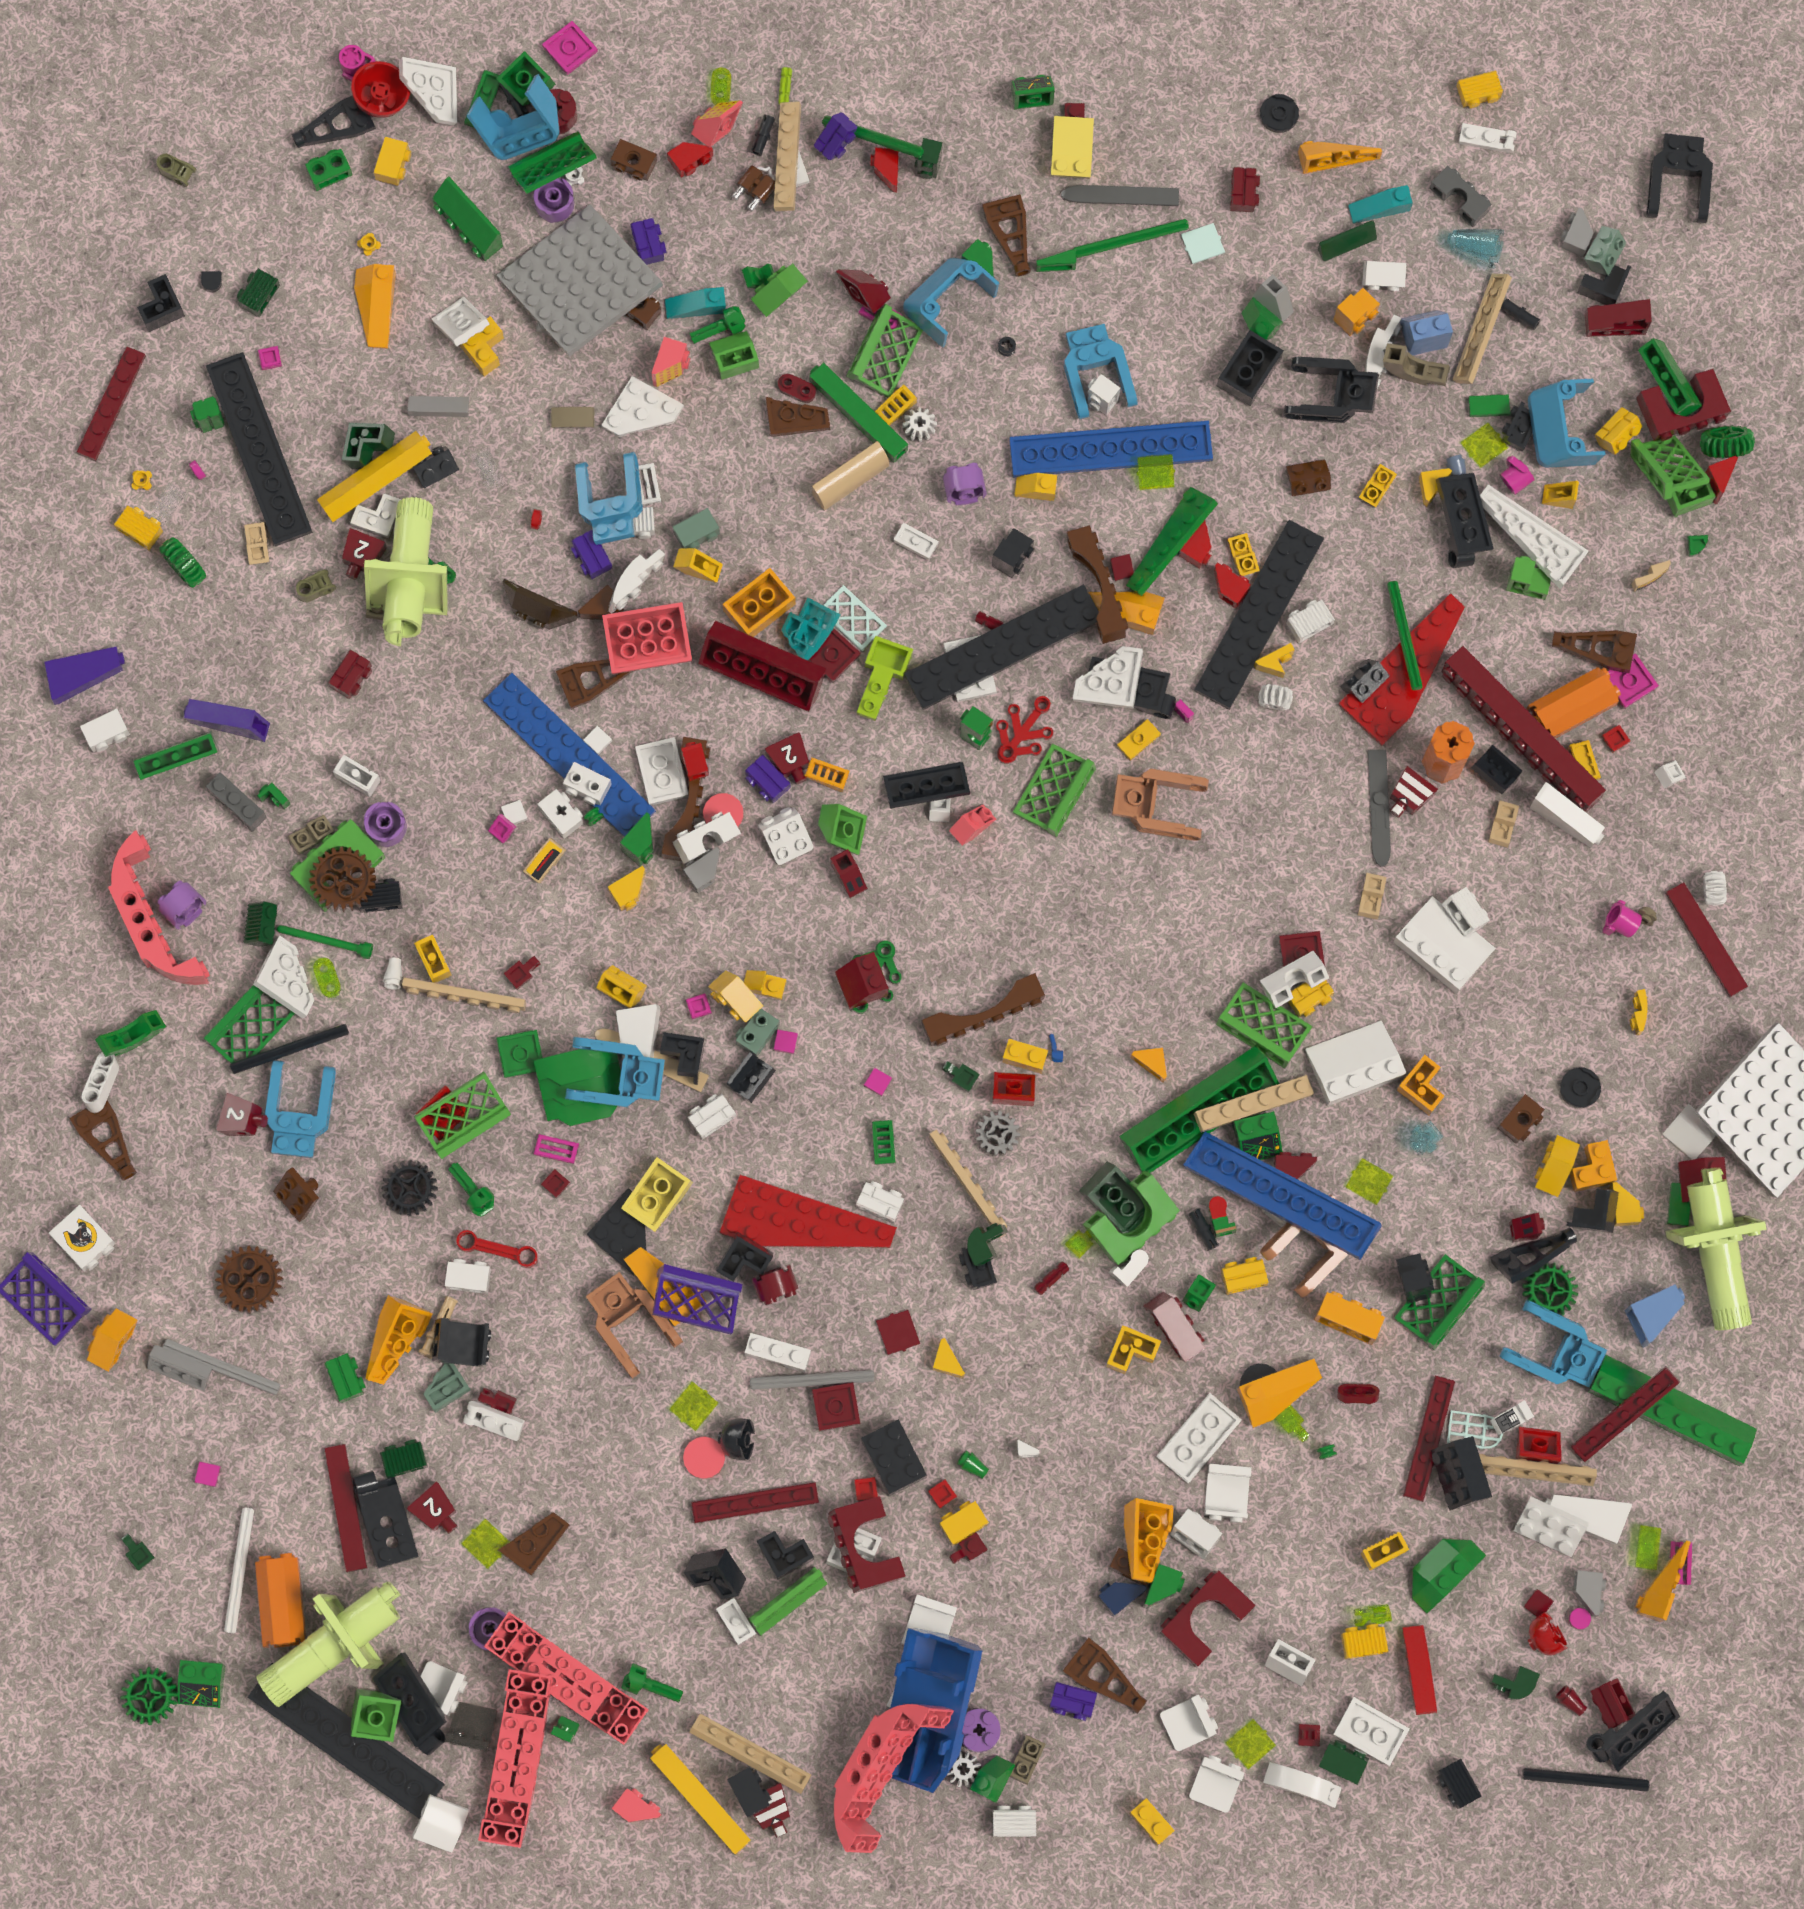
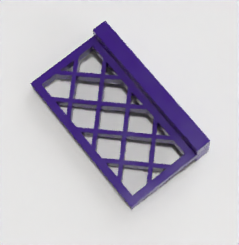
(51, 1282)
(701, 1282)

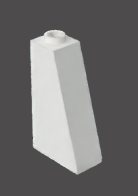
(1567, 816)
(639, 1027)
(1604, 1517)

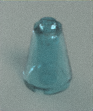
(1478, 244)

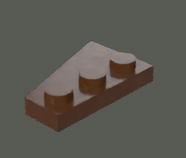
(793, 418)
(536, 1543)

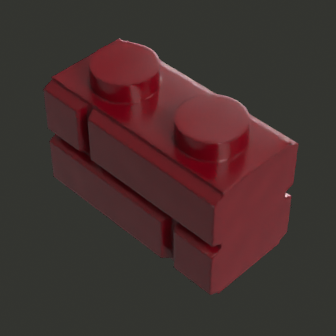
(1244, 189)
(350, 674)
(1612, 1703)

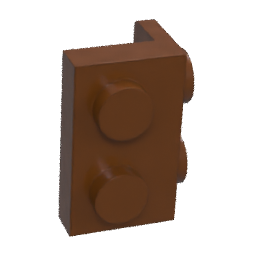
(1309, 477)

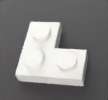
(378, 521)

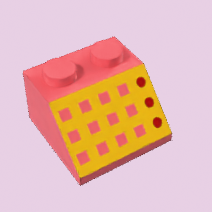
(716, 122)
(670, 362)

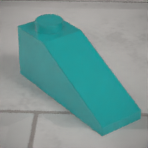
(1382, 204)
(696, 303)

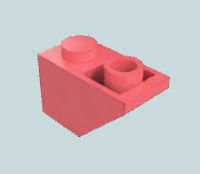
(972, 824)
(634, 1809)

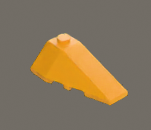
(1326, 155)
(375, 295)
(1140, 611)
(645, 1269)
(396, 1329)
(1274, 1393)
(1146, 1535)
(1658, 1596)

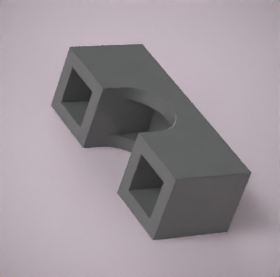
(1450, 183)
(236, 801)

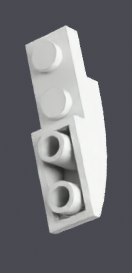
(1378, 346)
(633, 578)

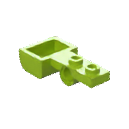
(887, 661)

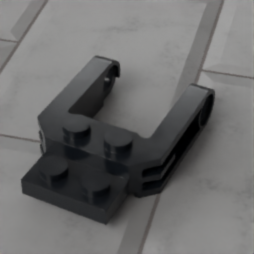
(1682, 157)
(1353, 391)

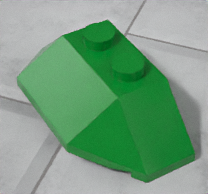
(1443, 1570)

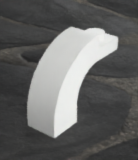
(1302, 1784)

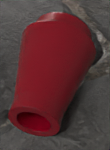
(1568, 1698)

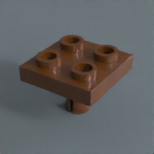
(297, 1193)

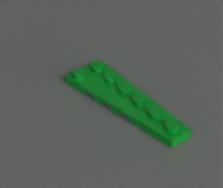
(1180, 527)

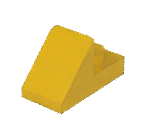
(1270, 662)
(764, 984)

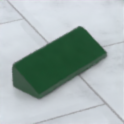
(1347, 241)

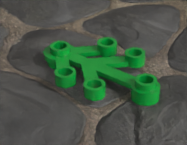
(888, 959)

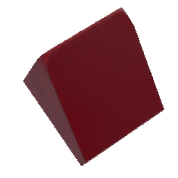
(1121, 567)
(1538, 1603)

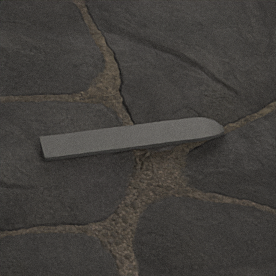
(1122, 195)
(1379, 806)

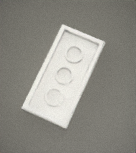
(1198, 1438)

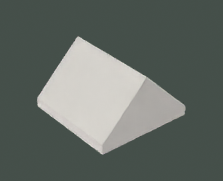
(1689, 1133)

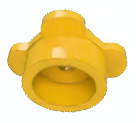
(368, 238)
(137, 475)

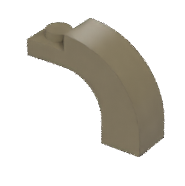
(1412, 369)

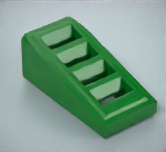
(1060, 262)
(883, 1124)

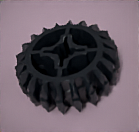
(395, 1177)

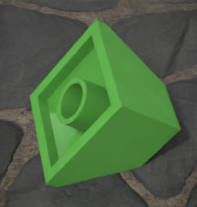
(842, 827)
(374, 1715)

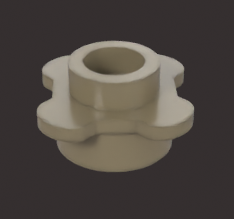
(1648, 916)

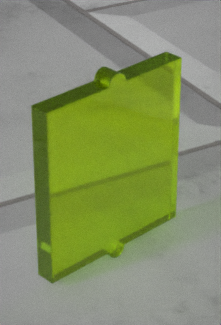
(1484, 445)
(1155, 471)
(1369, 1181)
(694, 1406)
(485, 1543)
(1250, 1744)

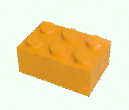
(759, 603)
(1349, 1317)

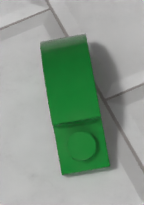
(132, 1035)

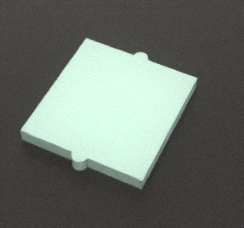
(1203, 243)

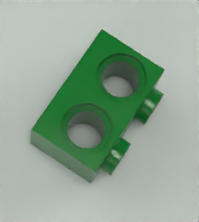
(331, 174)

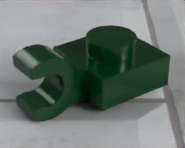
(963, 1076)
(139, 1554)

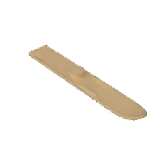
(670, 1064)

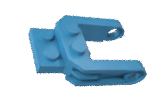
(1093, 349)
(611, 516)
(639, 1077)
(297, 1132)
(1575, 1357)

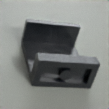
(460, 1343)

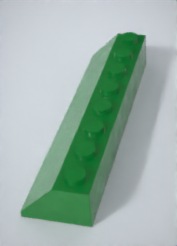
(1175, 1126)
(1677, 1413)

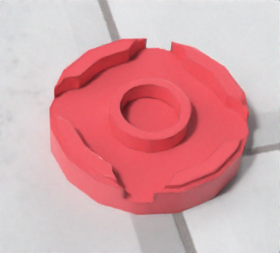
(723, 803)
(704, 1457)

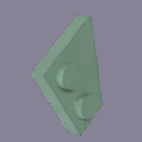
(446, 1387)

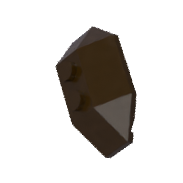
(536, 608)

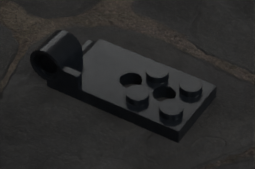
(1469, 534)
(1150, 692)
(379, 1501)
(424, 1716)
(1635, 1735)

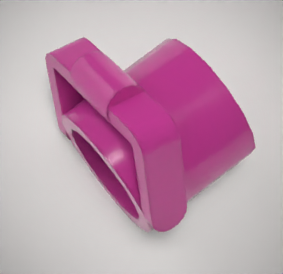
(351, 59)
(1516, 475)
(1622, 920)

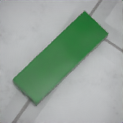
(487, 90)

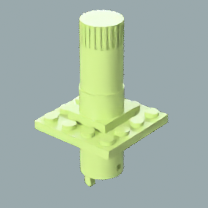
(407, 583)
(1717, 1238)
(342, 1636)

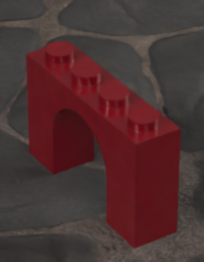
(1665, 423)
(862, 1573)
(1218, 1590)

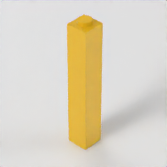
(375, 475)
(699, 1798)

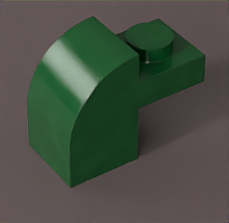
(980, 1245)
(1521, 1686)

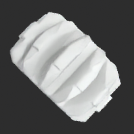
(927, 424)
(1275, 697)
(1714, 888)
(969, 1765)

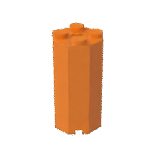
(1575, 702)
(1448, 752)
(280, 1600)

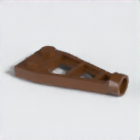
(1003, 210)
(1622, 652)
(573, 687)
(87, 1121)
(1083, 1662)

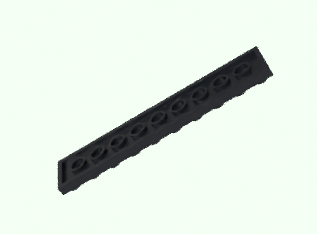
(259, 449)
(1259, 614)
(1002, 647)
(368, 1758)

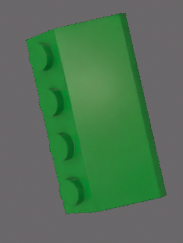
(467, 220)

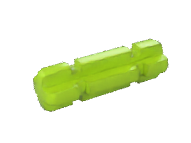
(785, 85)

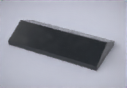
(926, 785)

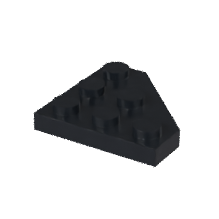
(619, 1232)

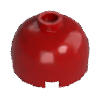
(1546, 1636)

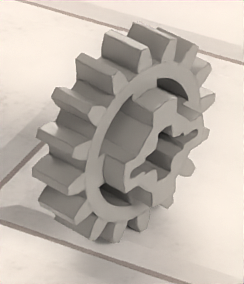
(988, 1136)

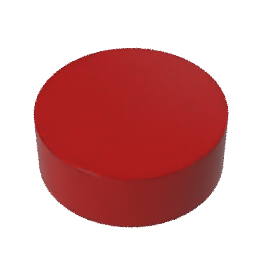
(536, 519)

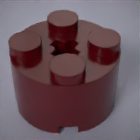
(567, 110)
(775, 1284)

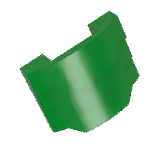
(577, 1071)

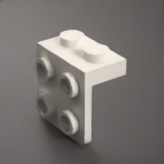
(786, 835)
(444, 1686)
(1188, 1723)
(1216, 1784)

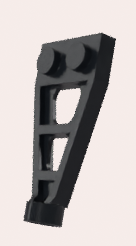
(360, 124)
(1515, 1270)

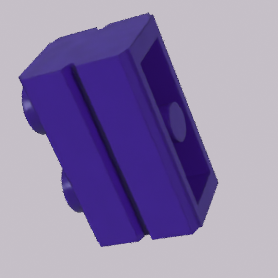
(836, 136)
(647, 241)
(592, 556)
(767, 779)
(1073, 1701)

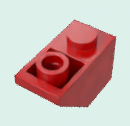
(688, 157)
(1229, 585)
(694, 761)

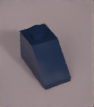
(1119, 1595)

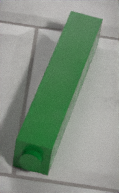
(857, 411)

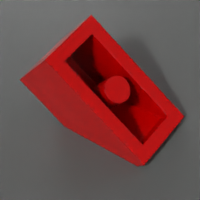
(886, 166)
(1198, 547)

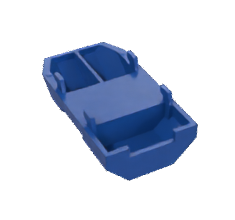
(934, 1673)

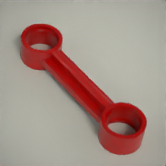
(496, 1249)

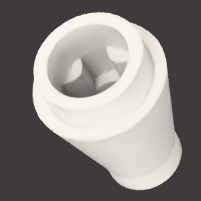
(393, 975)

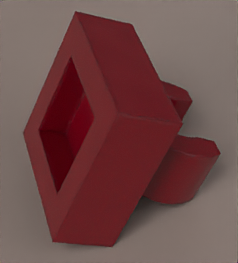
(1309, 1735)

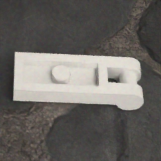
(1487, 138)
(494, 1420)

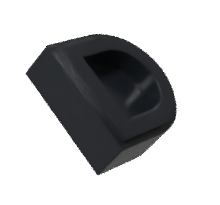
(211, 280)

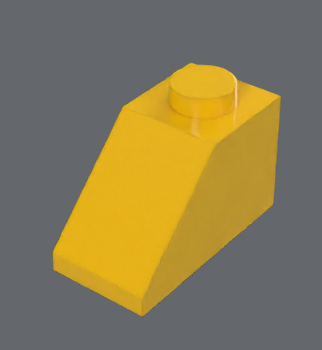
(1036, 486)
(697, 564)
(628, 889)
(1628, 1207)

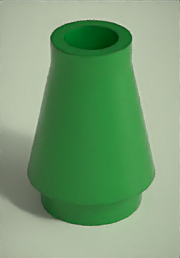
(971, 1464)

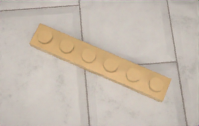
(787, 156)
(1482, 328)
(472, 997)
(1253, 1103)
(963, 1175)
(1538, 1470)
(750, 1753)

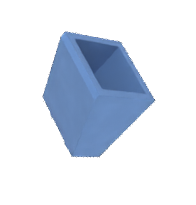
(1426, 331)
(1654, 1312)

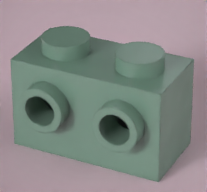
(1605, 250)
(696, 530)
(757, 1032)

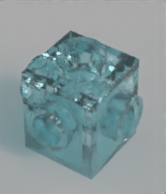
(1429, 1132)

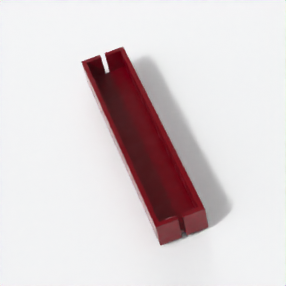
(1521, 729)

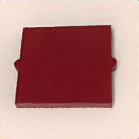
(898, 1332)

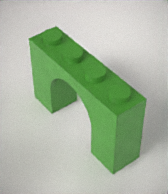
(347, 836)
(1158, 1212)

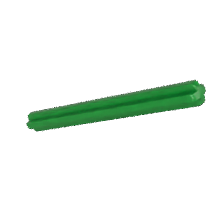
(884, 140)
(1131, 238)
(1404, 634)

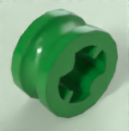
(593, 816)
(1327, 1452)

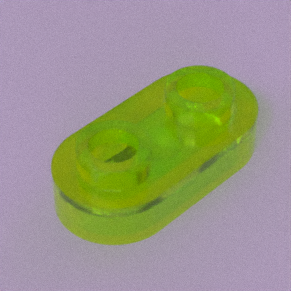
(720, 86)
(327, 978)

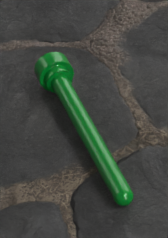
(364, 949)

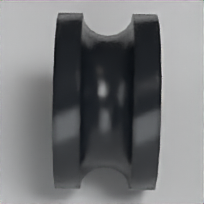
(1012, 344)

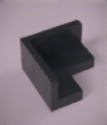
(1607, 290)
(690, 1051)
(1601, 1217)
(718, 1570)

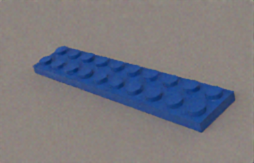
(1109, 448)
(562, 747)
(1282, 1195)

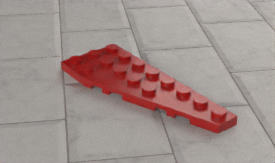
(1394, 699)
(792, 1220)

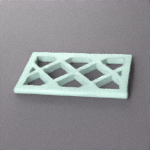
(869, 616)

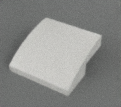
(865, 1544)
(440, 1823)

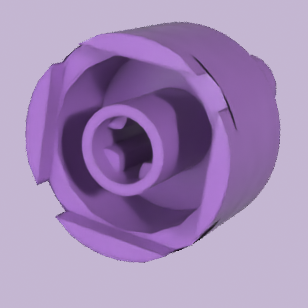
(557, 209)
(964, 484)
(387, 813)
(181, 904)
(479, 1622)
(988, 1739)

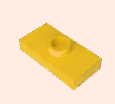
(1139, 739)
(1584, 755)

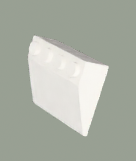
(1441, 947)
(1355, 1063)

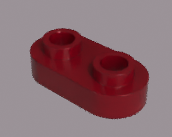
(796, 388)
(1358, 1393)

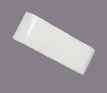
(102, 1090)

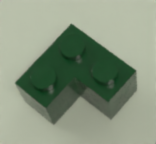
(363, 440)

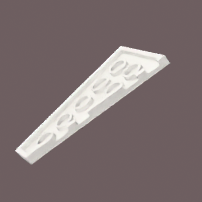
(1552, 550)

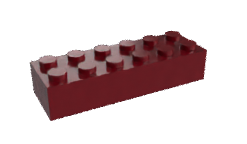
(762, 666)

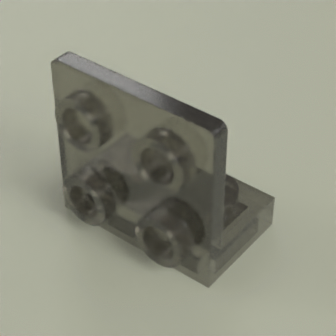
(472, 1727)

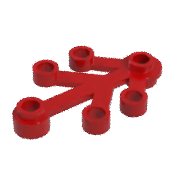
(1022, 733)

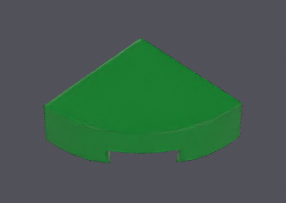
(1696, 544)

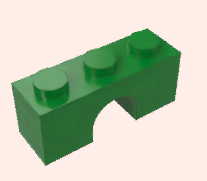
(975, 727)

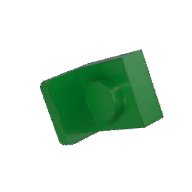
(756, 276)
(277, 796)
(1198, 1293)
(565, 1729)

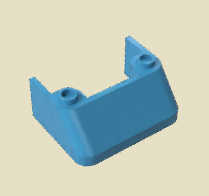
(516, 136)
(922, 304)
(1550, 429)

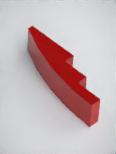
(1419, 1670)

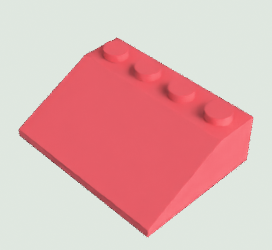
(647, 638)

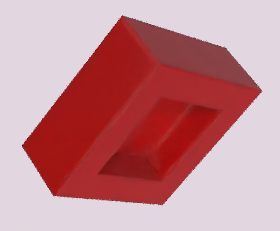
(1616, 738)
(865, 1488)
(942, 1494)

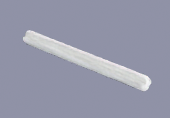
(239, 1570)

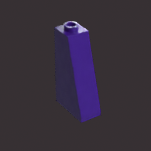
(82, 671)
(227, 719)

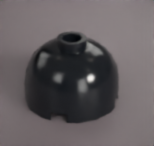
(736, 1439)

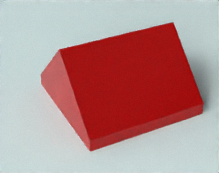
(1719, 476)
(1014, 1089)
(445, 1108)
(1539, 1445)

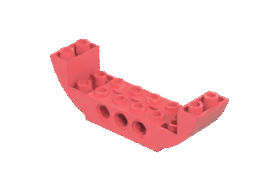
(125, 892)
(570, 1679)
(516, 1758)
(872, 1768)

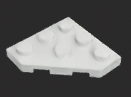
(432, 86)
(640, 409)
(1112, 680)
(282, 980)

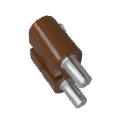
(755, 184)

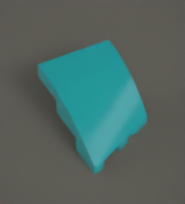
(809, 628)

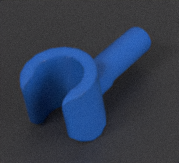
(1057, 1055)

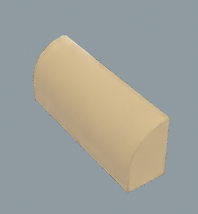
(850, 476)

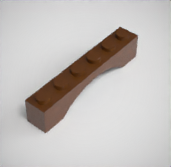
(1084, 549)
(692, 809)
(945, 1026)

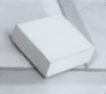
(597, 740)
(514, 812)

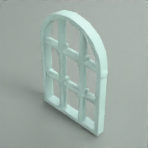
(1465, 1434)

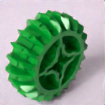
(1727, 441)
(182, 562)
(1559, 1291)
(149, 1686)

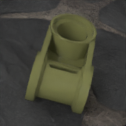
(178, 171)
(316, 585)

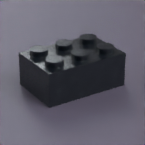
(1250, 368)
(894, 1457)
(1461, 1473)

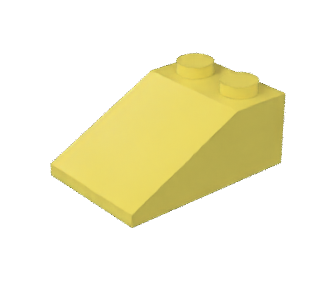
(1072, 147)
(657, 1194)

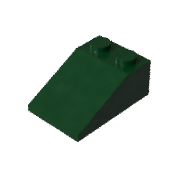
(1113, 1196)

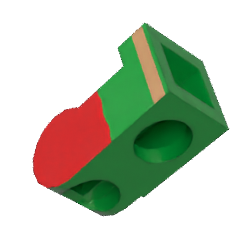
(1219, 1218)

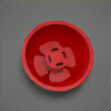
(383, 81)

